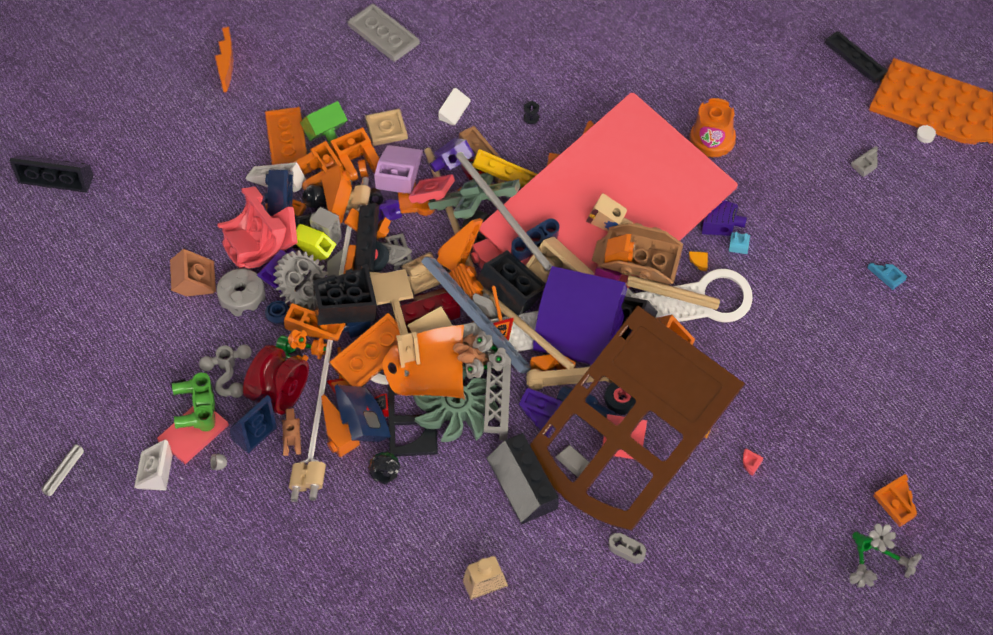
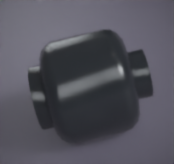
(314, 197)

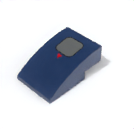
(361, 413)

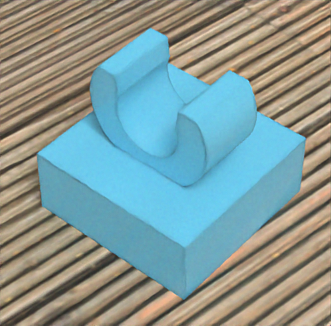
(739, 243)

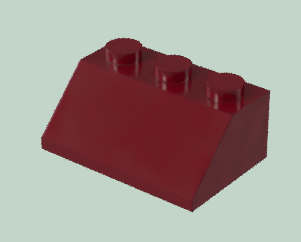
(427, 302)

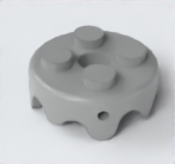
(239, 301)

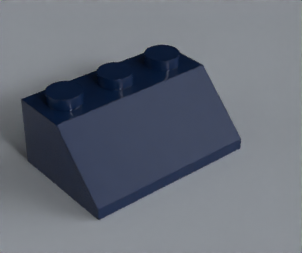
(279, 190)

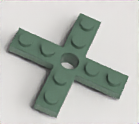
(471, 195)

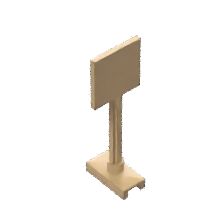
(392, 288)

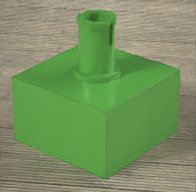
(324, 122)

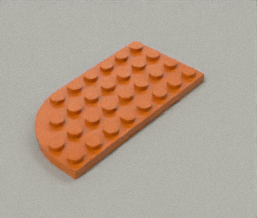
(935, 100)

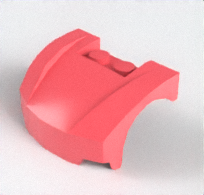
(254, 234)

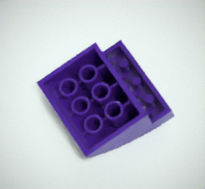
(579, 313)

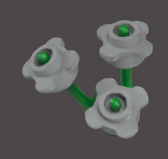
(499, 358)

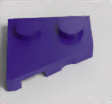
(539, 407)

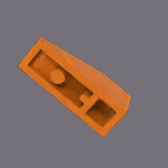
(337, 190)
(459, 246)
(305, 319)
(338, 433)

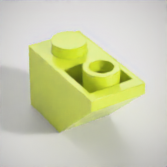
(314, 242)

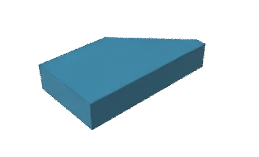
(888, 274)

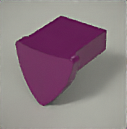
(606, 273)

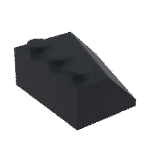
(345, 298)

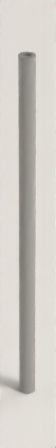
(503, 210)

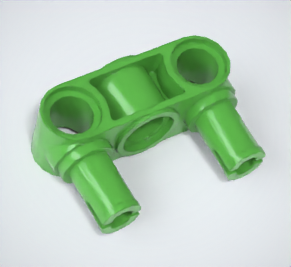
(202, 402)

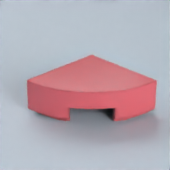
(751, 461)

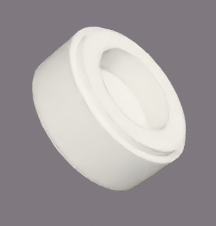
(926, 134)

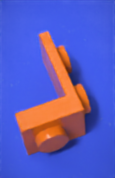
(353, 218)

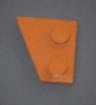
(897, 500)

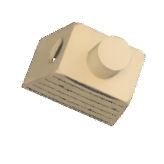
(484, 577)

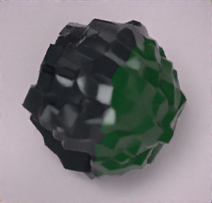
(384, 467)

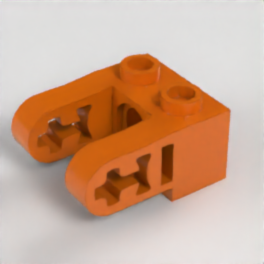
(353, 146)
(319, 157)

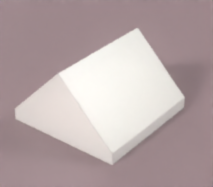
(154, 467)

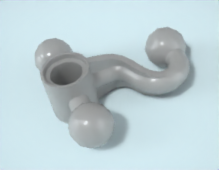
(207, 363)

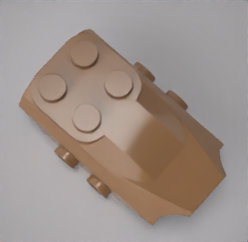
(654, 254)

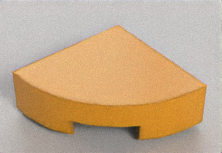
(699, 259)

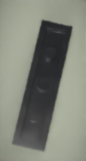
(856, 57)
(367, 236)

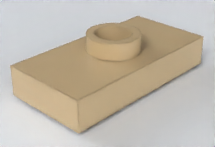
(422, 282)

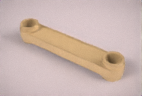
(538, 379)

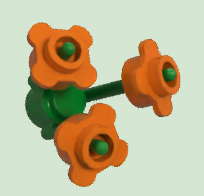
(298, 339)

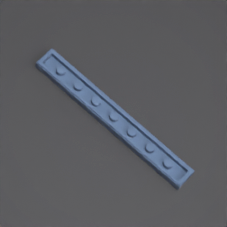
(475, 313)

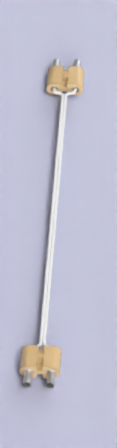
(312, 475)

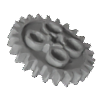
(291, 273)

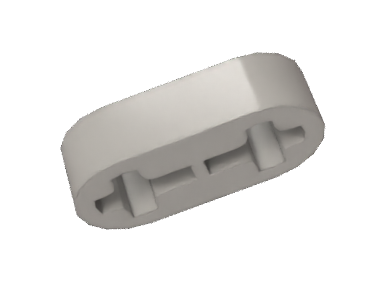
(627, 548)

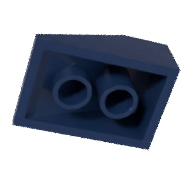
(254, 426)

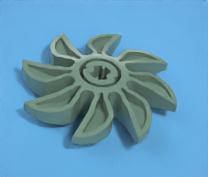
(456, 410)

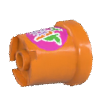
(714, 128)

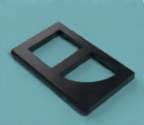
(424, 445)

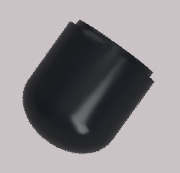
(376, 192)

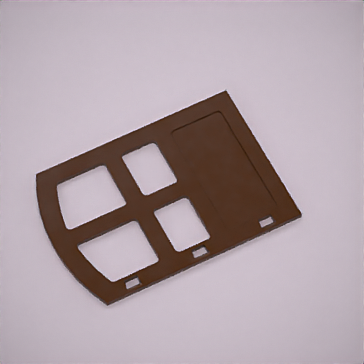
(665, 379)

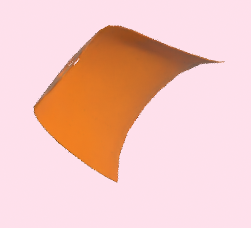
(439, 368)

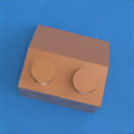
(192, 274)

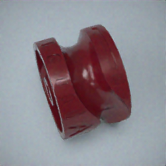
(276, 377)

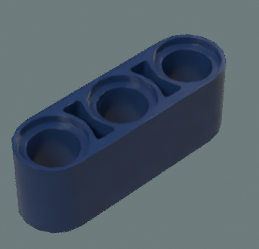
(539, 232)

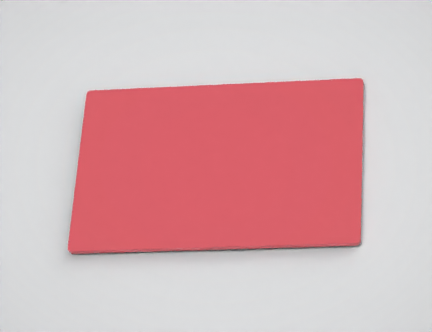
(633, 161)

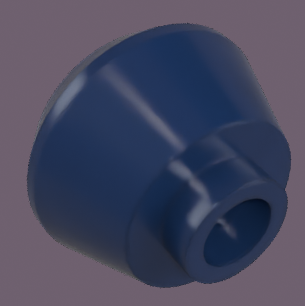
(276, 312)

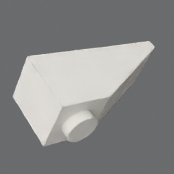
(258, 174)

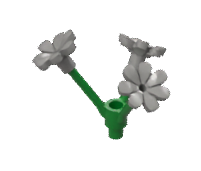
(878, 540)

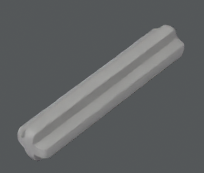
(62, 470)

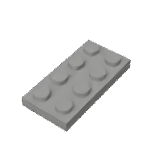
(383, 32)

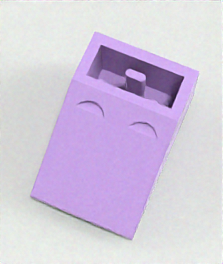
(397, 169)

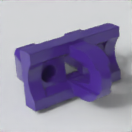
(390, 210)

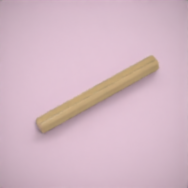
(673, 292)

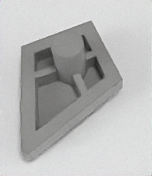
(486, 305)

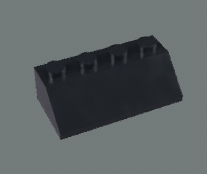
(52, 173)
(523, 479)

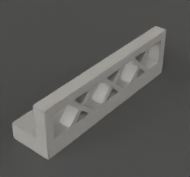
(504, 401)

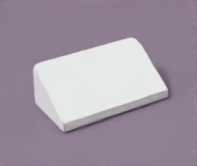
(453, 107)

